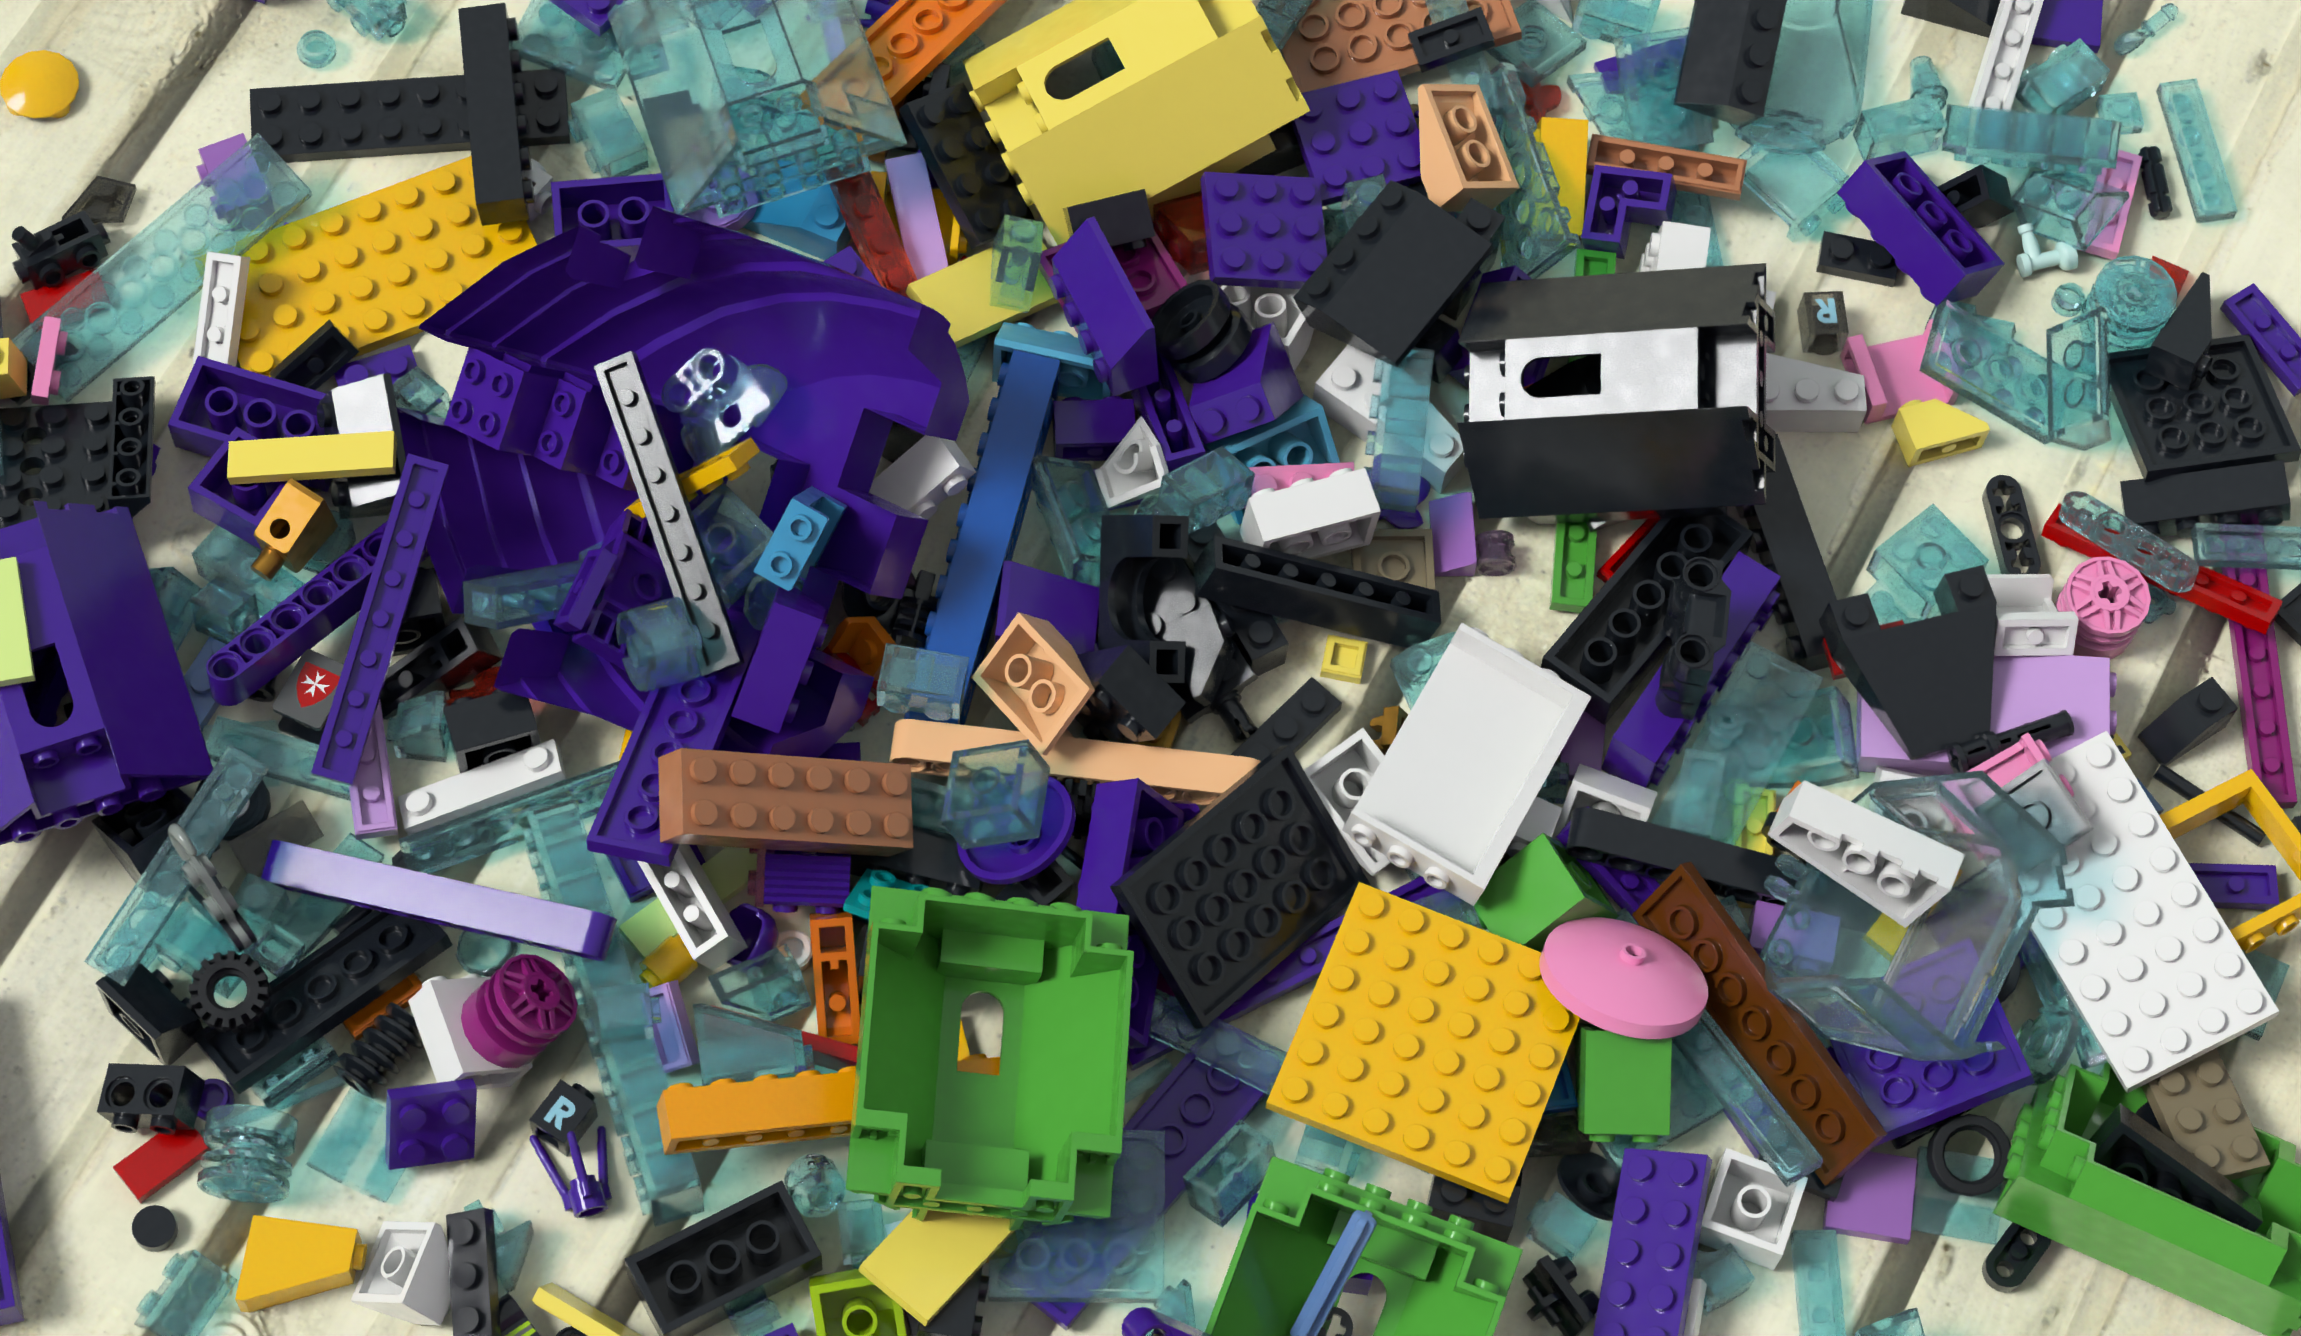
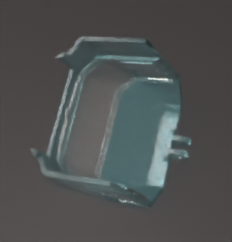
(1935, 981)

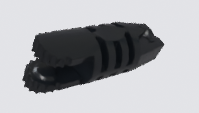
(914, 612)

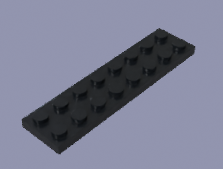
(394, 116)

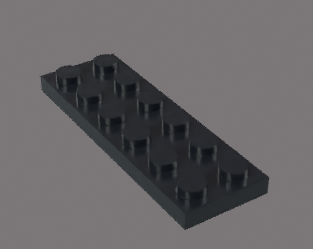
(323, 994)

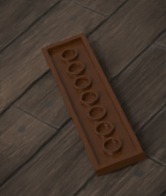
(1760, 1026)

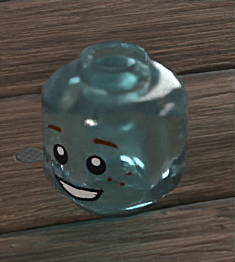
(815, 1185)

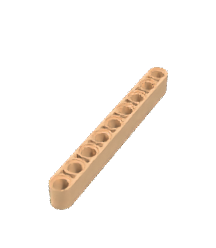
(1173, 773)

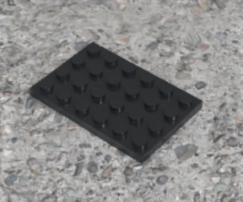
(1240, 886)

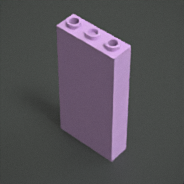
(2021, 693)

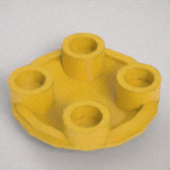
(39, 85)

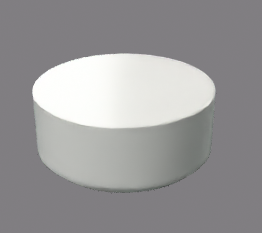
(799, 945)

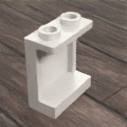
(2028, 618)

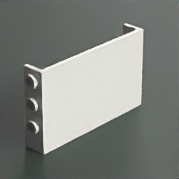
(1467, 764)

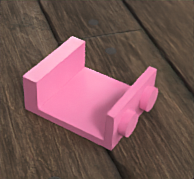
(1893, 374)

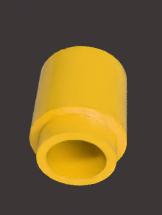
(667, 963)

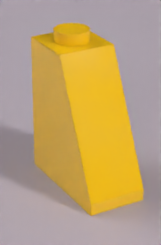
(296, 1261)

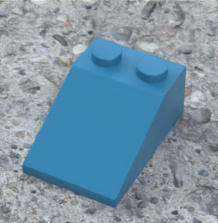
(805, 222)

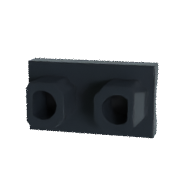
(1557, 1299)

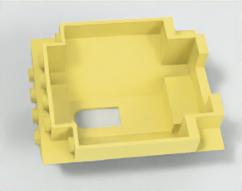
(1191, 101)

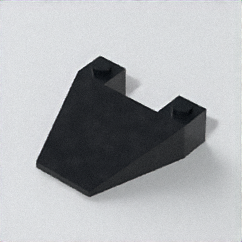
(1925, 676)

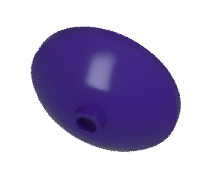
(1025, 858)

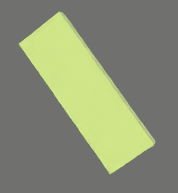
(15, 646)

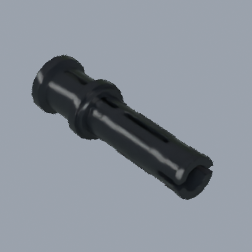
(1974, 752)

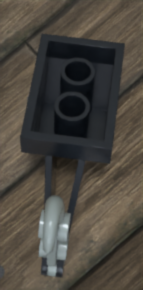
(137, 836)

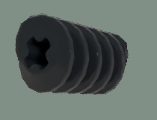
(379, 1051)

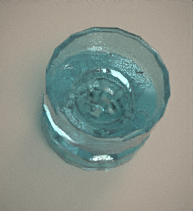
(2137, 301)
(247, 1153)

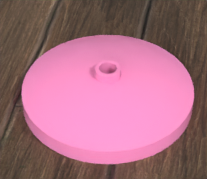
(1623, 978)

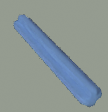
(1334, 1274)

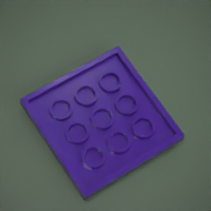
(1917, 1093)

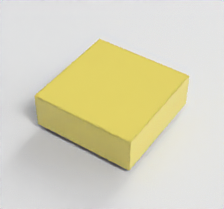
(1343, 659)

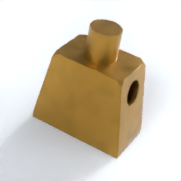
(292, 530)

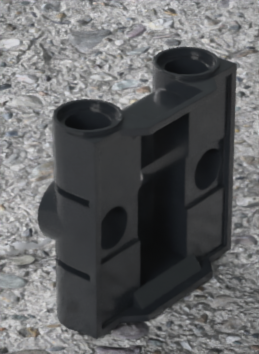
(1698, 629)

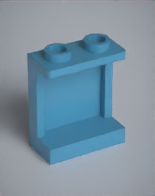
(800, 537)

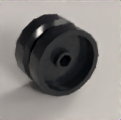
(1200, 331)

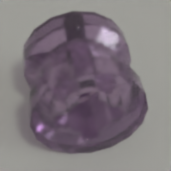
(1495, 553)

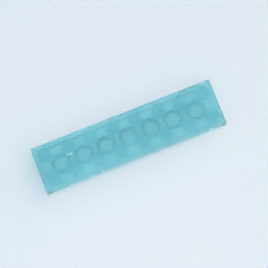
(167, 263)

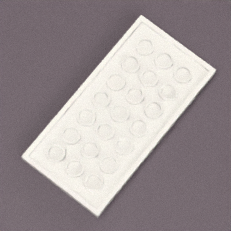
(2144, 939)

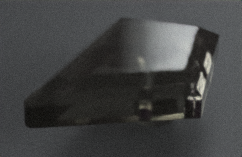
(104, 200)

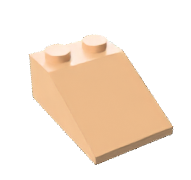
(1461, 148)
(1035, 680)

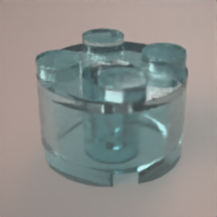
(659, 644)

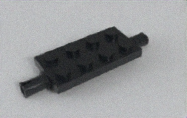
(1170, 595)

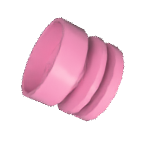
(2109, 603)

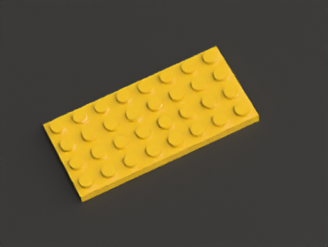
(371, 266)

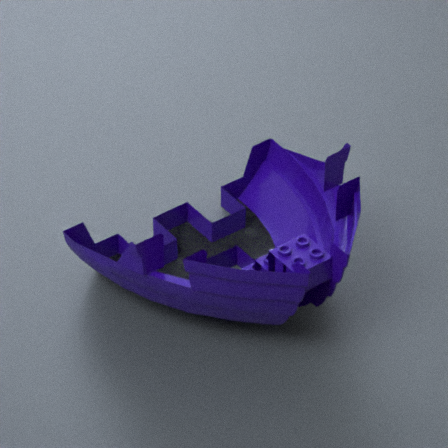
(555, 476)

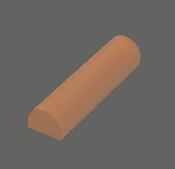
(1691, 170)

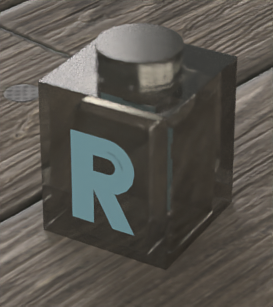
(1822, 322)

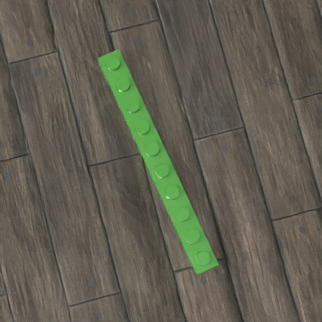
(1574, 542)

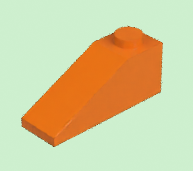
(835, 976)

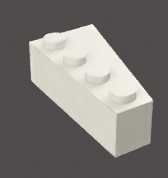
(1812, 397)
(1346, 398)
(1866, 852)

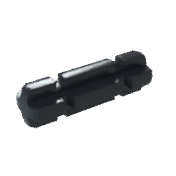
(2155, 182)

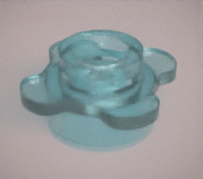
(2162, 605)

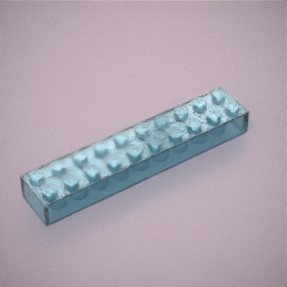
(630, 1069)

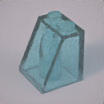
(747, 1046)

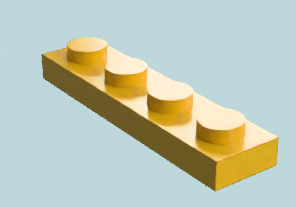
(711, 472)

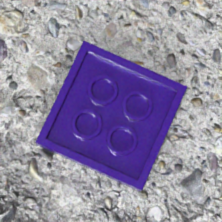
(1358, 134)
(1262, 229)

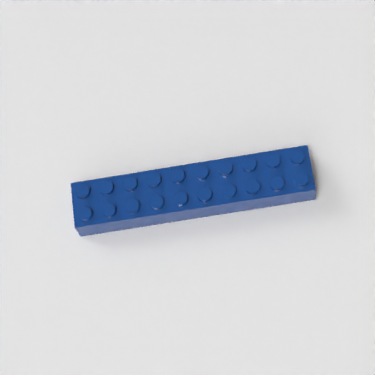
(992, 515)

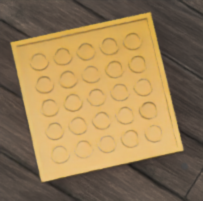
(1427, 1044)

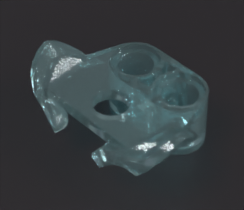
(752, 388)

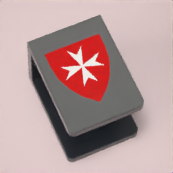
(308, 696)

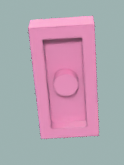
(52, 343)

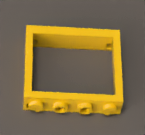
(2251, 792)

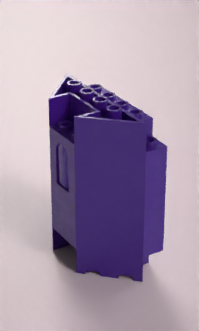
(131, 705)

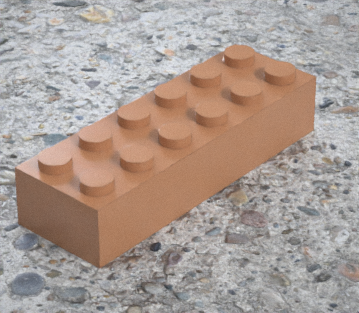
(784, 802)

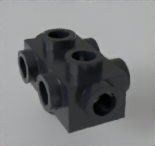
(58, 250)

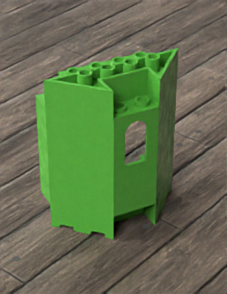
(978, 1144)
(2143, 1231)
(1434, 1270)

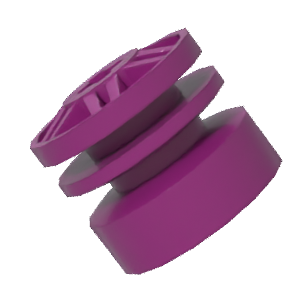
(519, 1011)

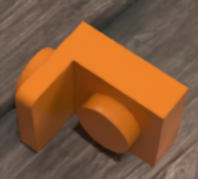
(864, 641)

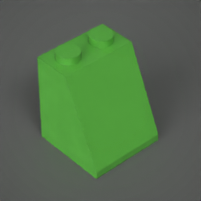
(1538, 893)
(1622, 1085)

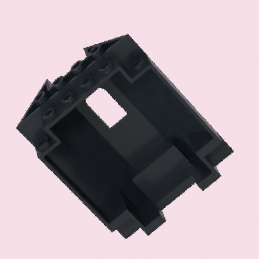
(1676, 406)

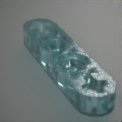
(2166, 565)

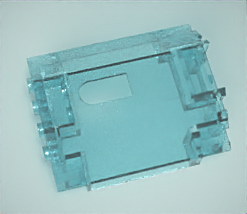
(760, 140)

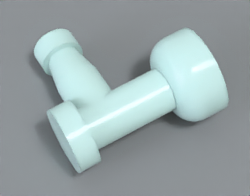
(2033, 259)

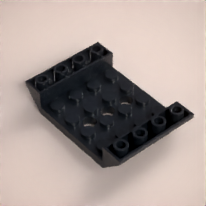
(86, 454)

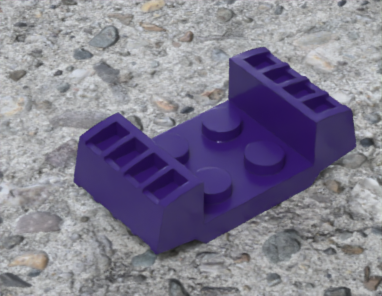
(636, 582)

